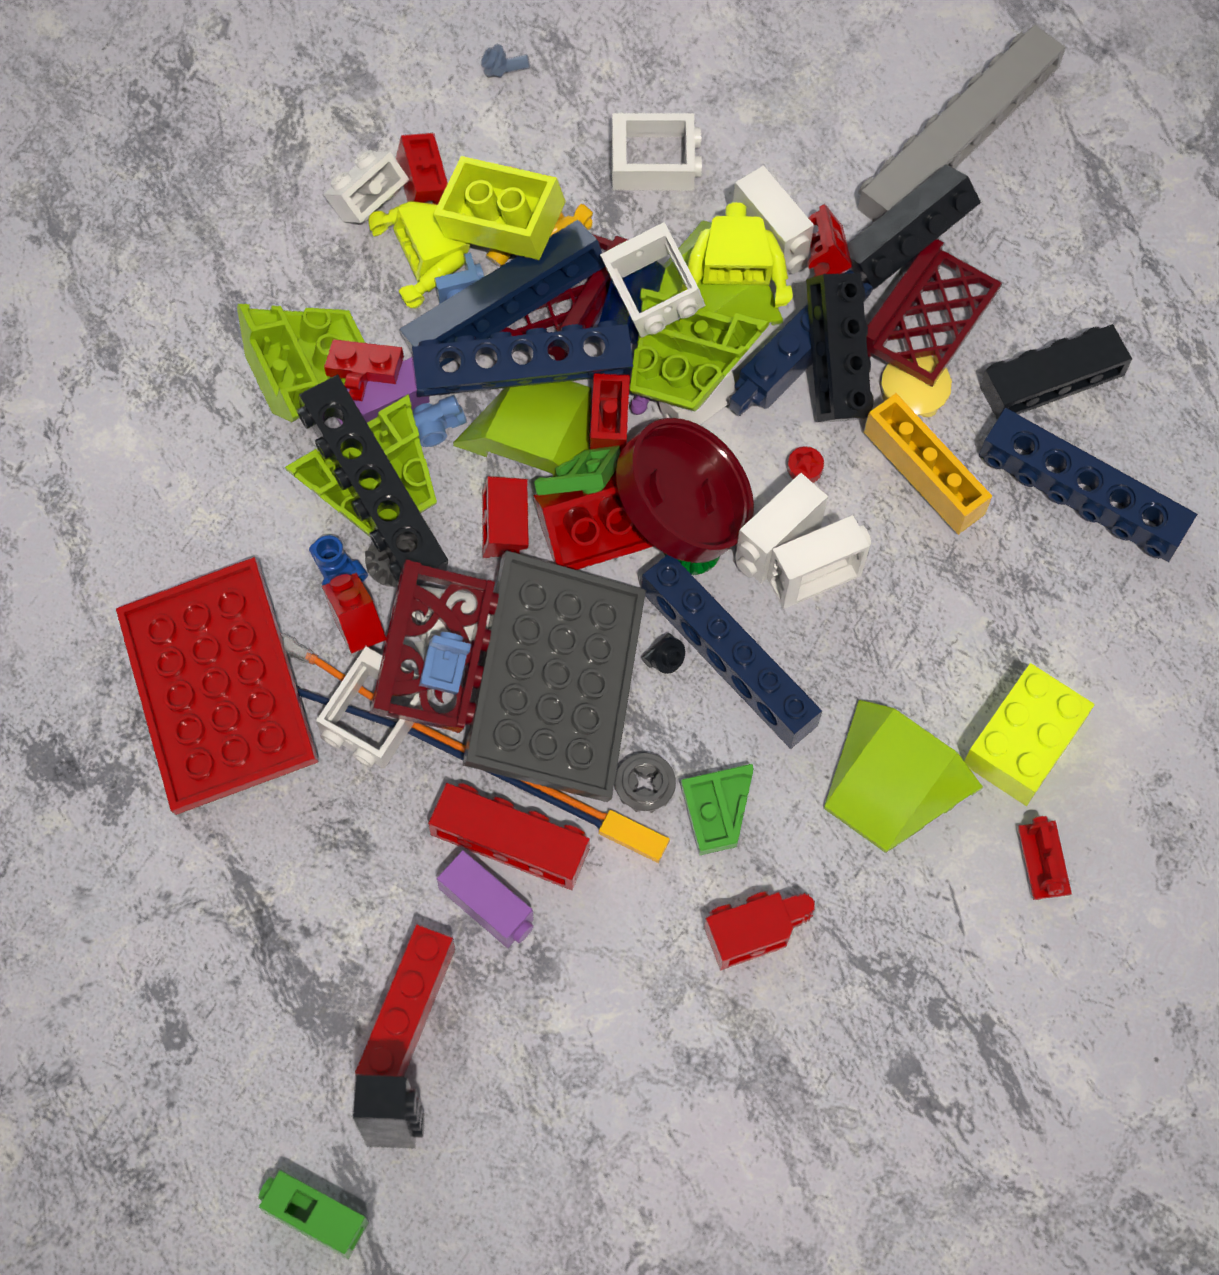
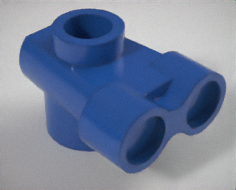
(340, 564)

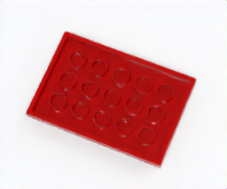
(216, 686)

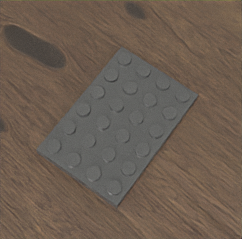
(555, 677)

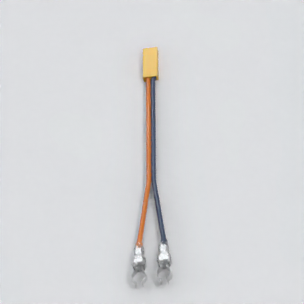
(615, 826)

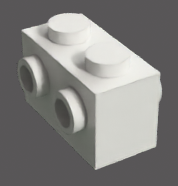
(365, 186)

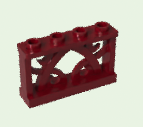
(413, 598)

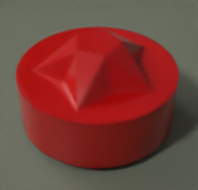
(806, 461)

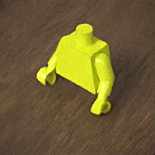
(423, 244)
(739, 253)

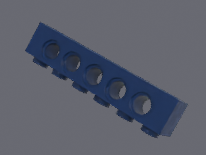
(506, 373)
(1105, 481)
(731, 651)

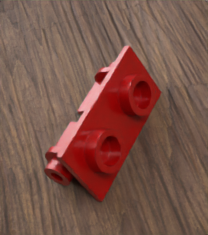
(1044, 859)

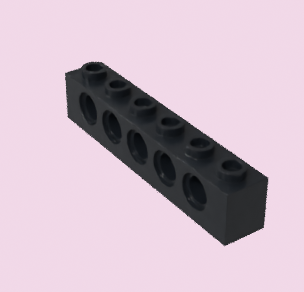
(333, 400)

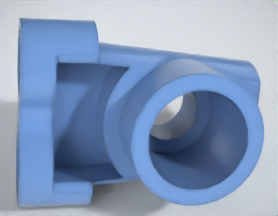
(434, 419)

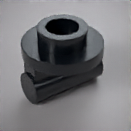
(665, 655)

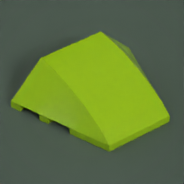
(723, 299)
(291, 350)
(690, 354)
(533, 425)
(400, 441)
(895, 777)

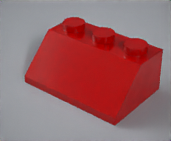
(587, 527)

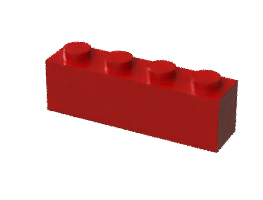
(509, 835)
(407, 1004)

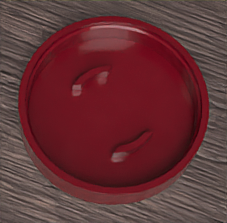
(684, 490)

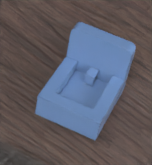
(453, 283)
(444, 662)

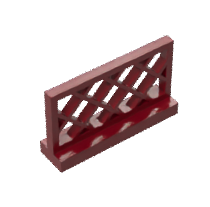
(909, 291)
(585, 308)

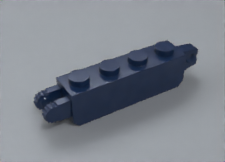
(777, 364)

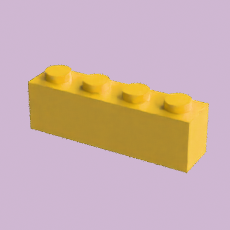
(927, 463)

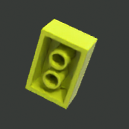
(500, 207)
(1028, 734)

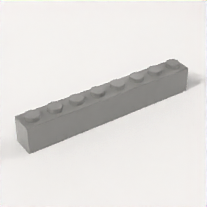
(966, 120)

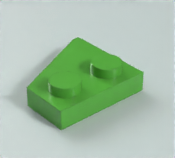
(585, 472)
(717, 807)

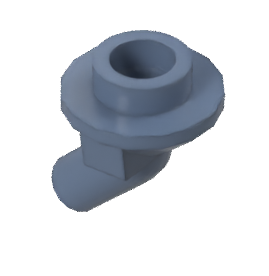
(496, 64)

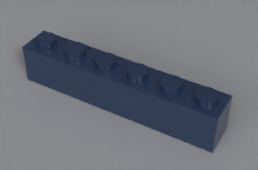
(510, 290)

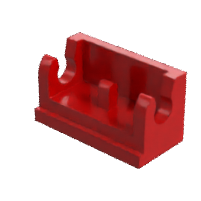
(423, 166)
(828, 245)
(504, 516)

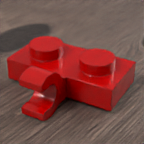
(363, 363)

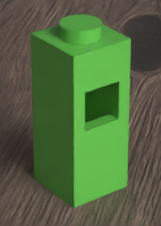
(312, 1213)

